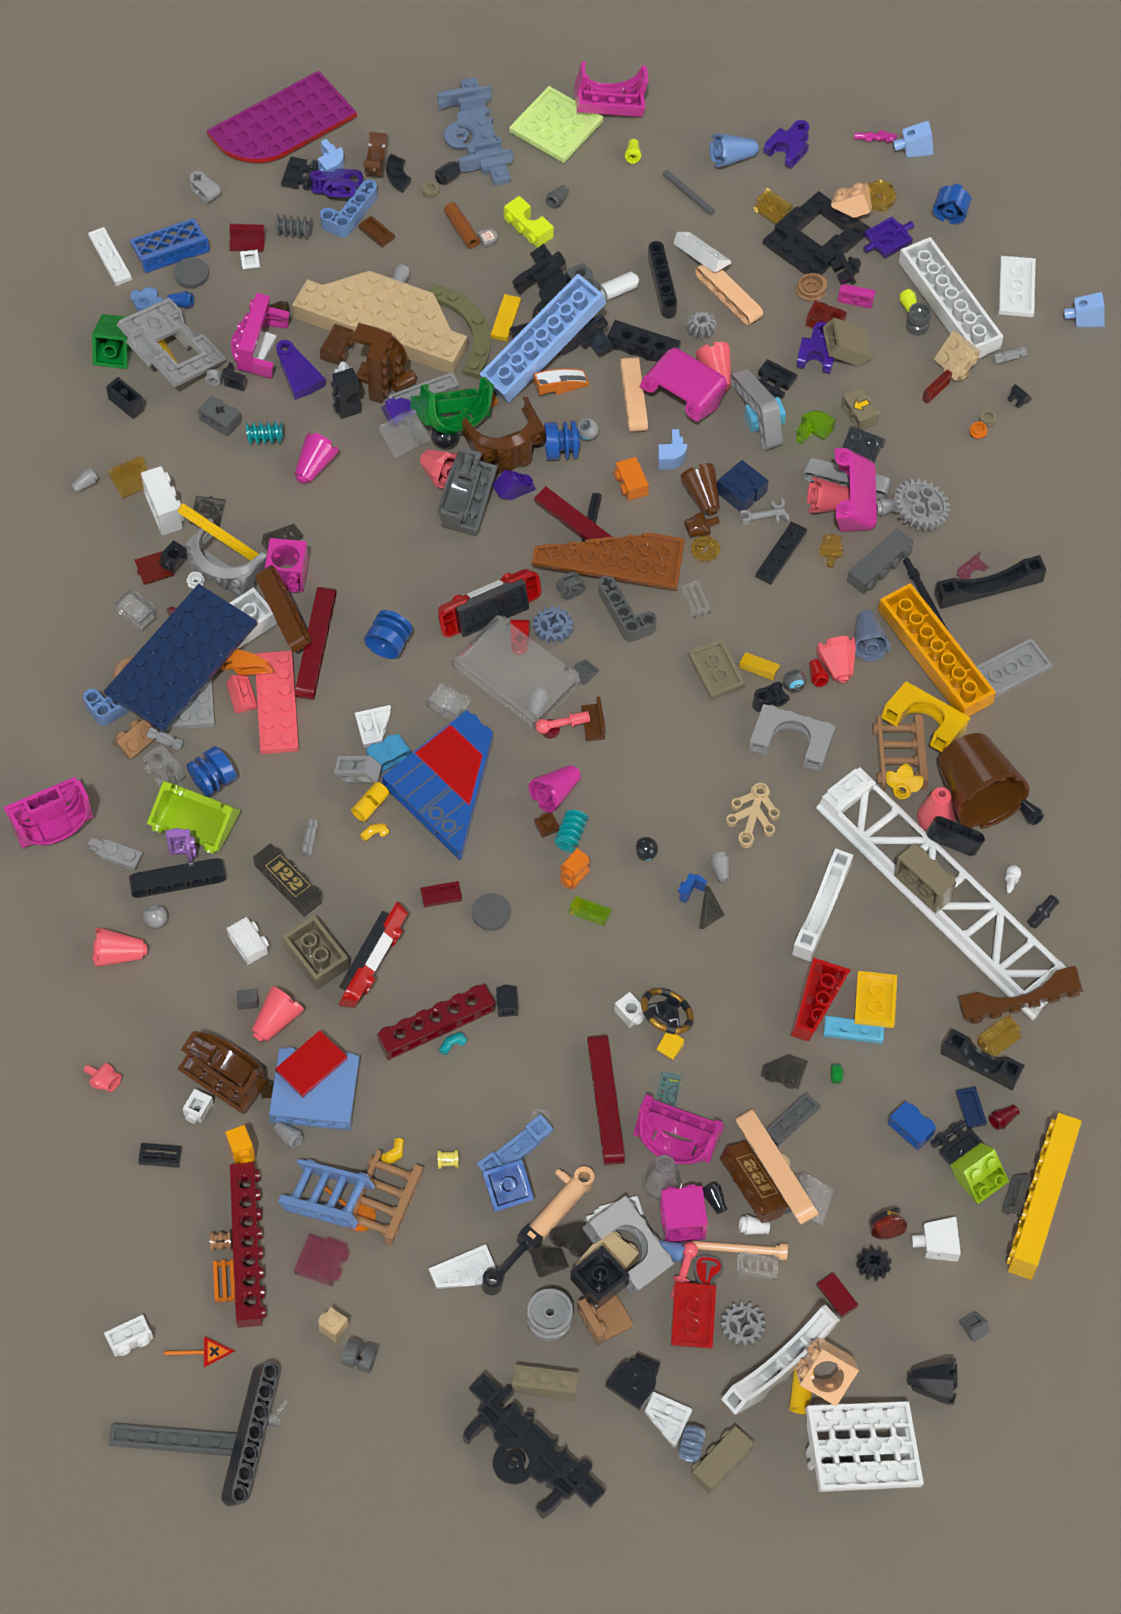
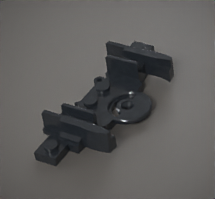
(551, 281)
(518, 1432)

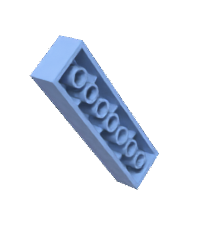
(543, 337)

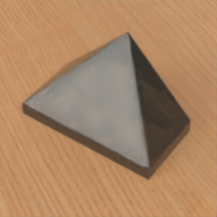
(711, 909)

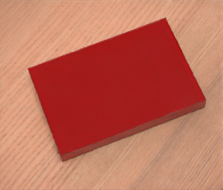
(311, 1063)
(693, 1315)

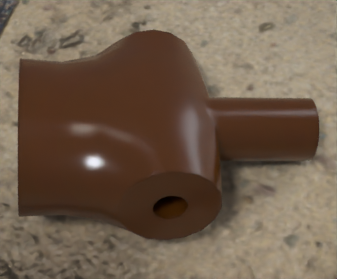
(699, 525)

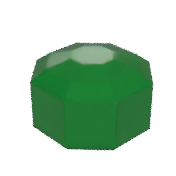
(836, 1073)

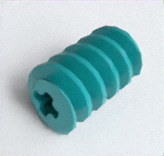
(264, 433)
(570, 830)

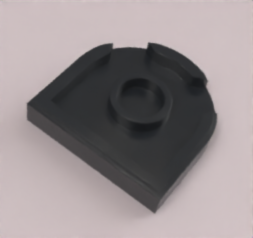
(633, 1383)

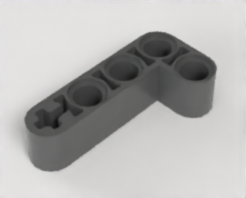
(622, 607)

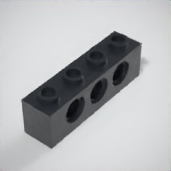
(640, 341)

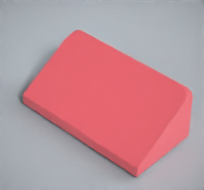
(241, 693)

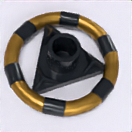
(667, 1011)

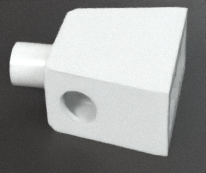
(939, 1240)

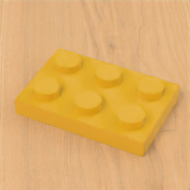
(875, 999)

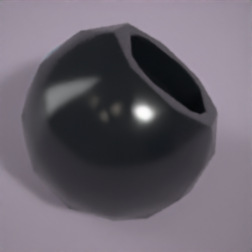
(646, 848)

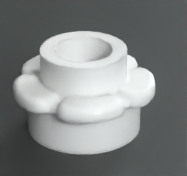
(195, 576)

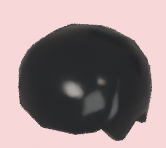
(443, 440)

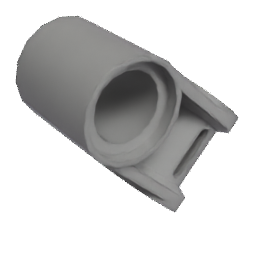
(204, 187)

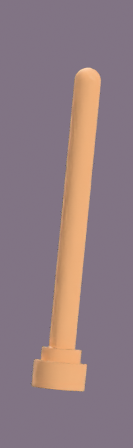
(780, 1251)

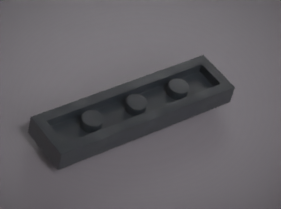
(781, 553)

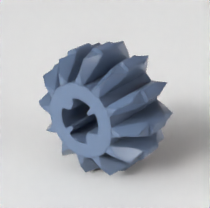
(691, 1443)

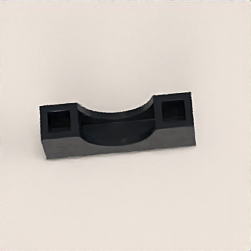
(998, 1069)

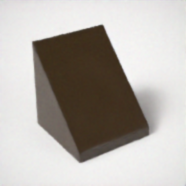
(267, 1090)

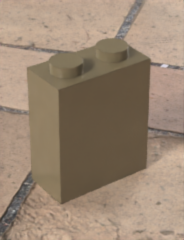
(847, 342)

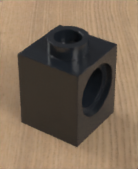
(173, 557)
(507, 1001)

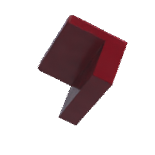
(247, 237)

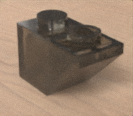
(785, 1070)
(572, 1238)

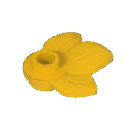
(904, 778)

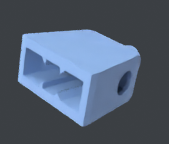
(916, 140)
(1087, 311)

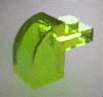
(815, 423)

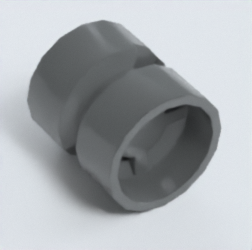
(918, 318)
(352, 1353)

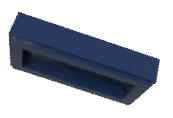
(971, 1107)

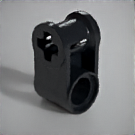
(771, 695)

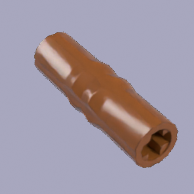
(461, 225)

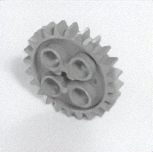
(921, 504)

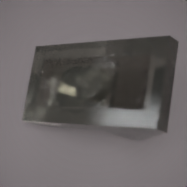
(548, 1260)

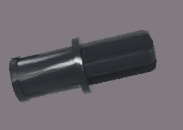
(1043, 911)

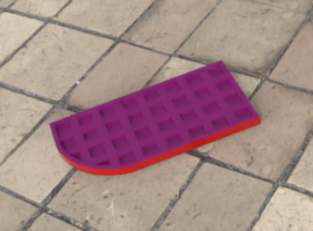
(283, 121)

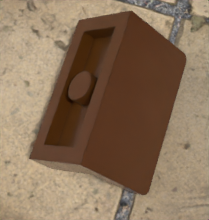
(595, 728)

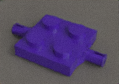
(888, 237)

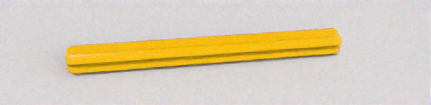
(217, 532)

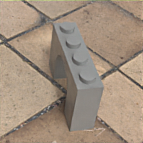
(774, 720)
(624, 1217)

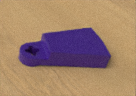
(298, 371)

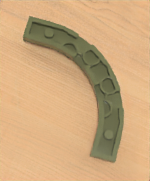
(475, 321)

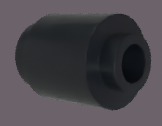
(447, 172)

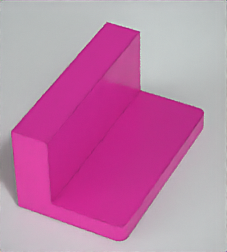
(856, 296)

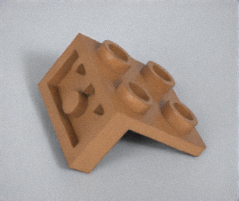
(606, 1321)

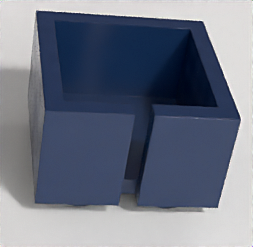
(739, 485)

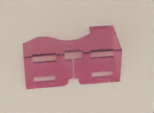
(977, 565)

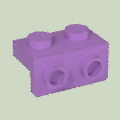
(181, 843)

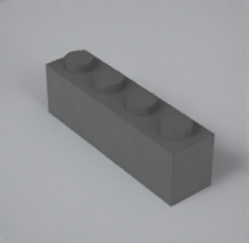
(880, 561)

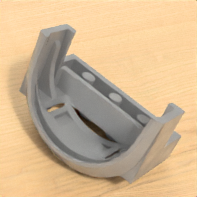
(235, 579)

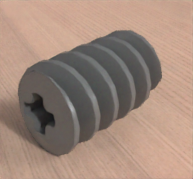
(290, 226)

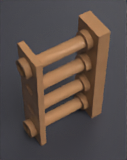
(918, 744)
(405, 1196)

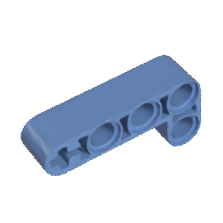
(345, 221)
(102, 705)

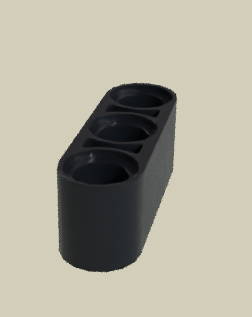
(955, 835)

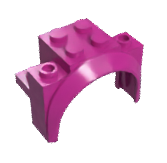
(49, 815)

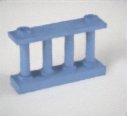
(327, 1212)

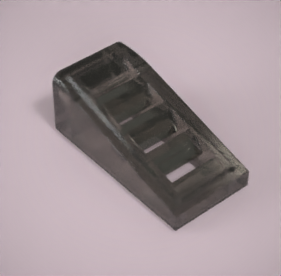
(278, 534)

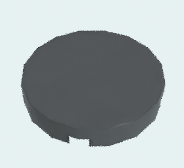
(191, 272)
(491, 912)

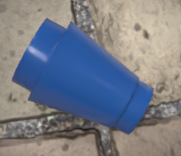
(182, 299)

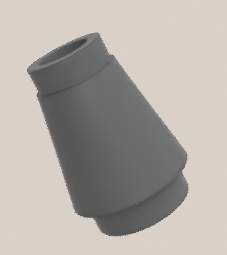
(557, 196)

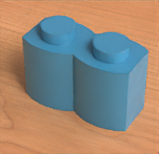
(389, 752)

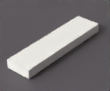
(110, 256)

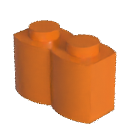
(574, 869)

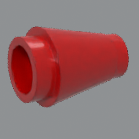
(818, 674)

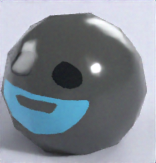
(794, 680)

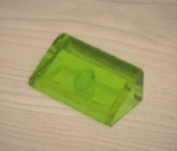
(590, 911)

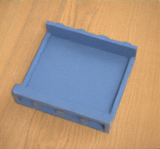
(323, 1107)

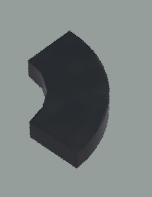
(396, 174)

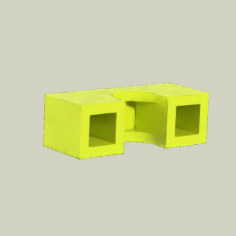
(535, 231)

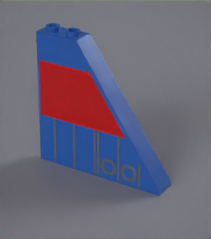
(444, 780)

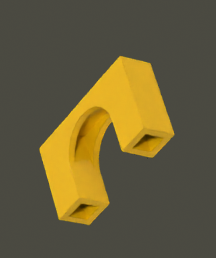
(914, 700)

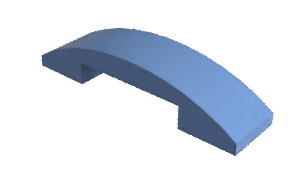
(519, 1146)

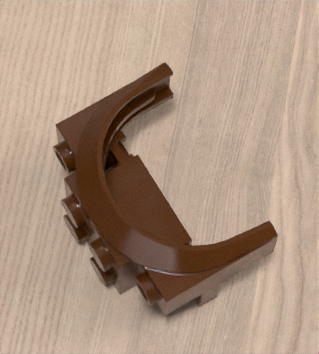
(510, 450)

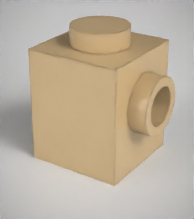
(333, 1324)

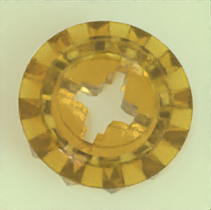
(700, 543)

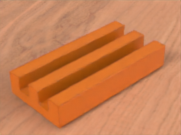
(223, 1264)

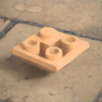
(854, 200)

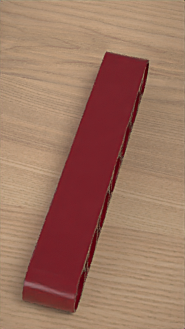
(314, 652)
(605, 1100)

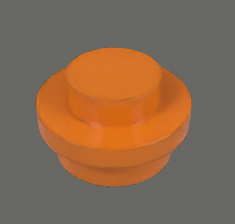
(978, 430)

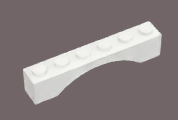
(823, 905)

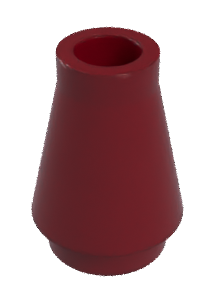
(1001, 1118)

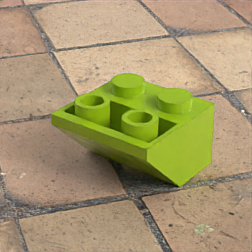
(980, 1172)

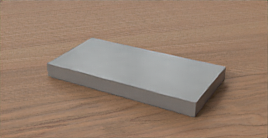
(1015, 666)

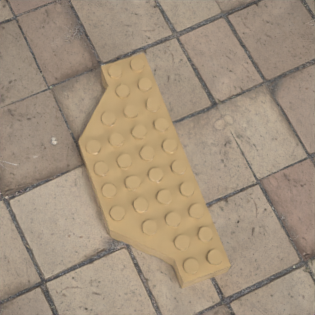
(389, 305)

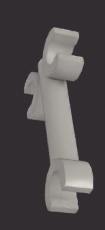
(777, 510)

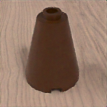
(702, 487)

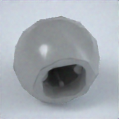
(588, 429)
(155, 916)

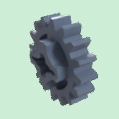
(546, 627)

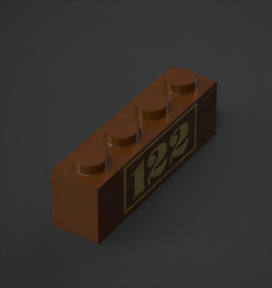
(754, 1182)

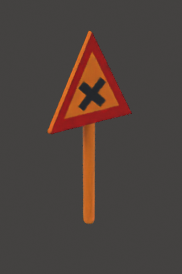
(212, 1352)

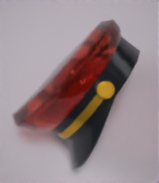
(888, 1225)

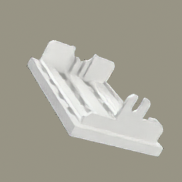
(863, 1474)

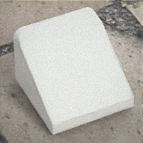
(250, 259)

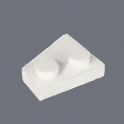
(373, 724)
(668, 1417)

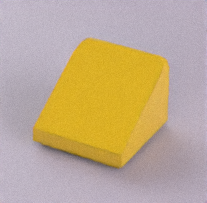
(670, 1045)

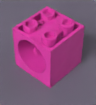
(293, 553)
(683, 1214)

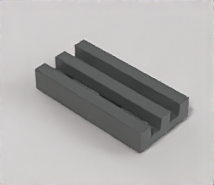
(1017, 1194)

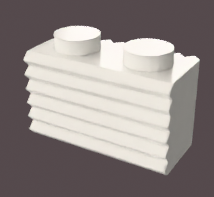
(247, 940)

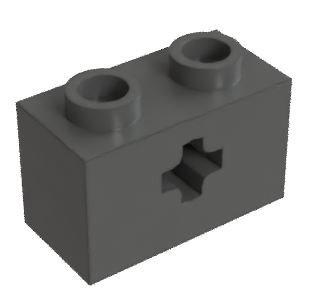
(219, 415)

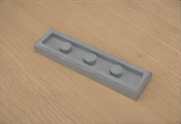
(440, 384)

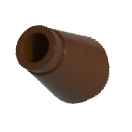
(404, 380)

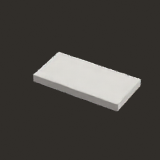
(1017, 286)

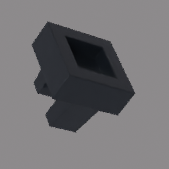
(1019, 393)

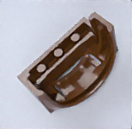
(376, 370)
(230, 1062)

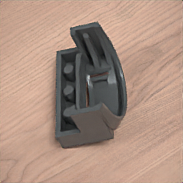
(457, 491)

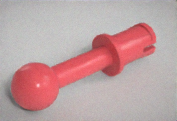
(543, 725)
(690, 1252)

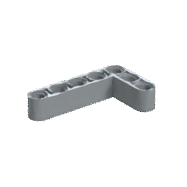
(763, 405)

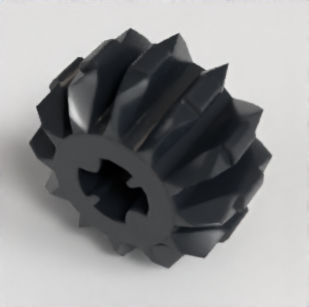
(873, 1256)

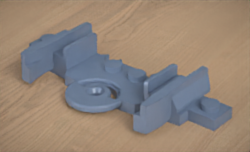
(484, 148)

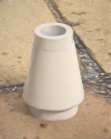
(751, 1225)

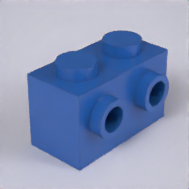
(912, 1125)

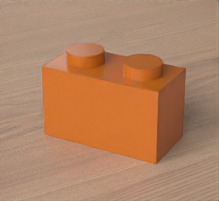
(631, 479)

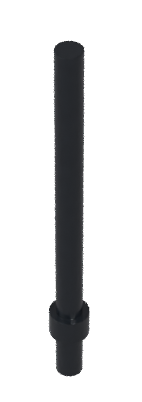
(914, 575)

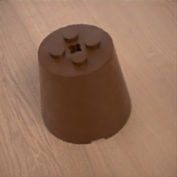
(981, 781)

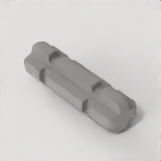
(1010, 355)
(164, 738)
(309, 837)

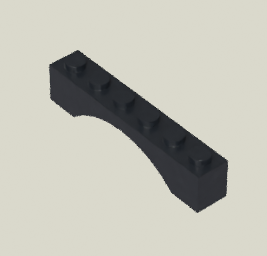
(958, 591)

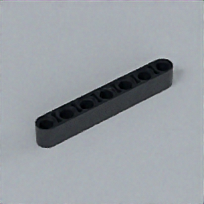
(243, 1440)

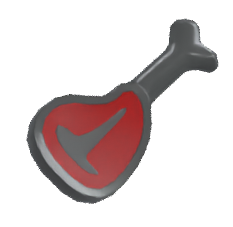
(707, 1269)

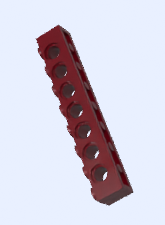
(247, 1315)

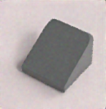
(586, 671)
(247, 999)
(975, 1326)

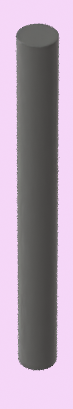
(688, 192)

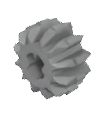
(701, 324)

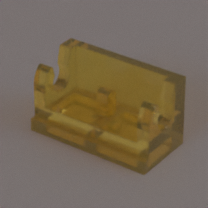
(772, 206)
(1000, 1037)

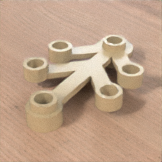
(754, 812)

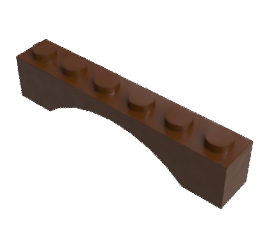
(1061, 984)

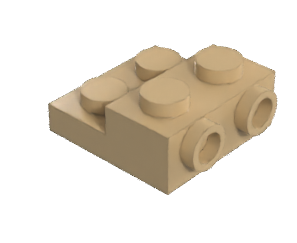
(957, 356)

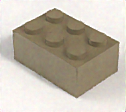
(925, 878)
(315, 952)

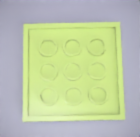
(555, 124)

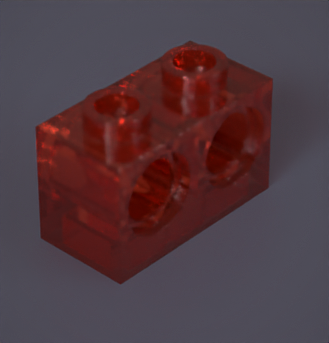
(823, 313)

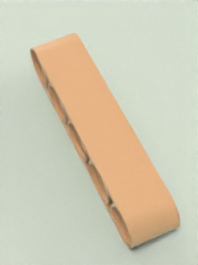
(730, 294)
(634, 394)

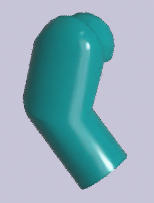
(451, 1040)

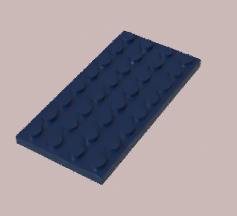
(180, 658)

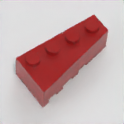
(818, 992)

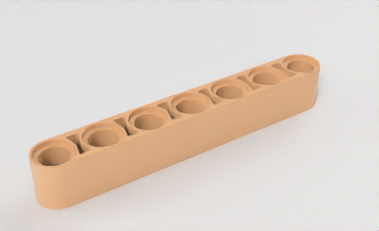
(776, 1166)

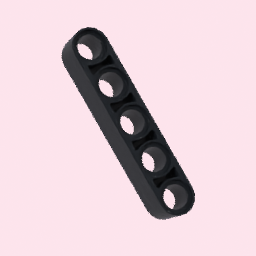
(662, 279)
(177, 877)

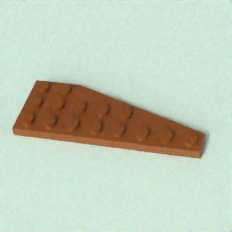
(636, 559)

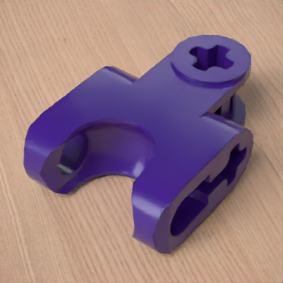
(790, 142)
(336, 182)
(815, 349)

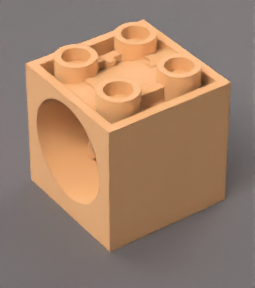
(832, 1388)

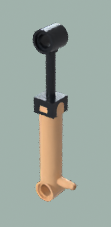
(537, 1231)

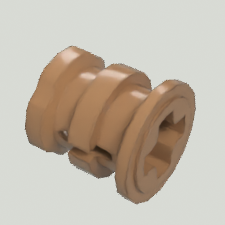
(220, 1236)

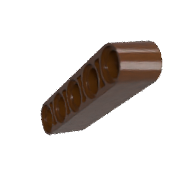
(283, 608)

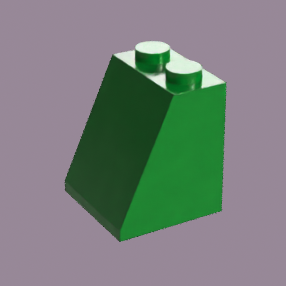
(110, 344)

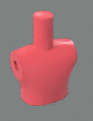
(104, 1077)

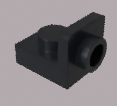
(233, 379)

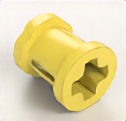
(448, 1159)

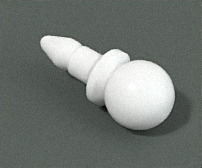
(1012, 877)

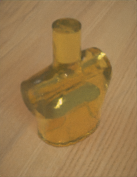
(831, 548)

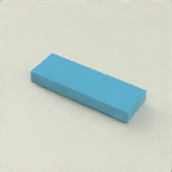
(846, 1029)

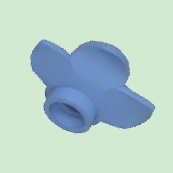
(145, 298)

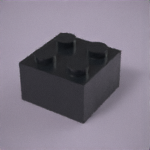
(599, 1277)

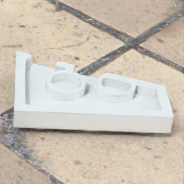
(463, 1270)

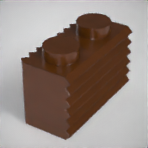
(337, 344)

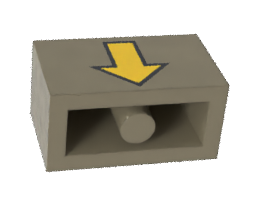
(860, 409)

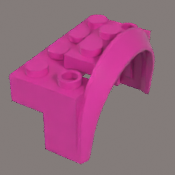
(609, 98)
(248, 333)
(660, 1116)

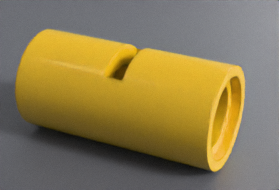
(370, 801)
(800, 1396)

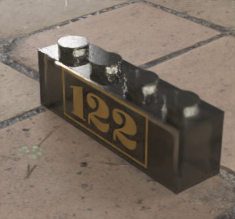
(287, 879)

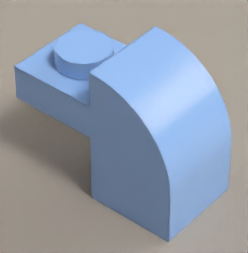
(332, 158)
(674, 454)

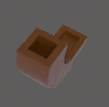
(376, 153)

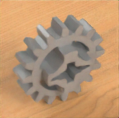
(734, 1321)

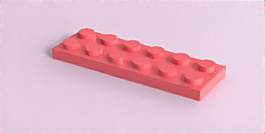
(277, 705)

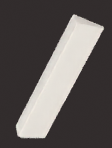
(701, 251)

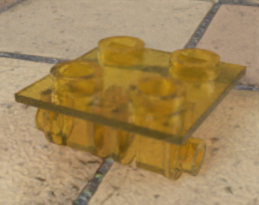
(128, 476)

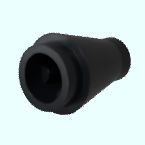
(1031, 812)
(714, 1196)

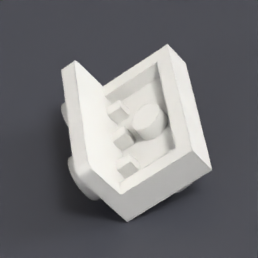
(128, 1336)

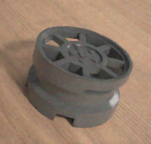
(571, 586)

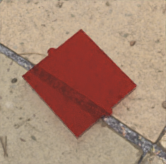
(150, 570)

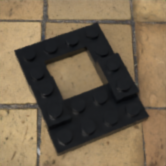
(804, 252)

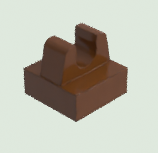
(546, 824)

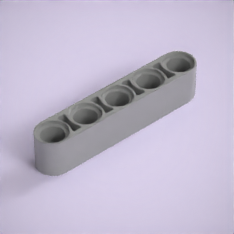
(830, 472)

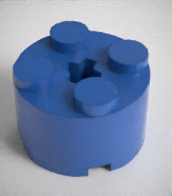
(952, 204)

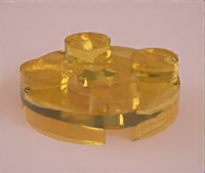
(888, 195)

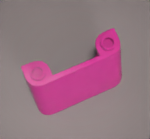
(688, 379)
(861, 509)

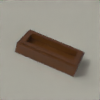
(376, 231)

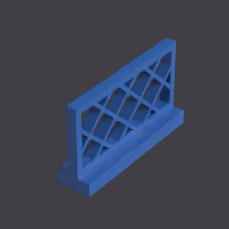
(172, 252)

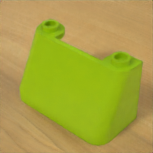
(186, 809)

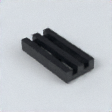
(158, 1162)

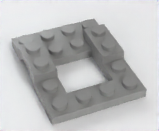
(159, 322)

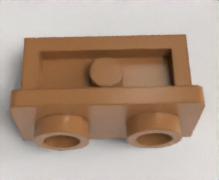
(134, 739)

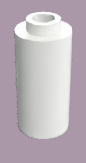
(619, 285)

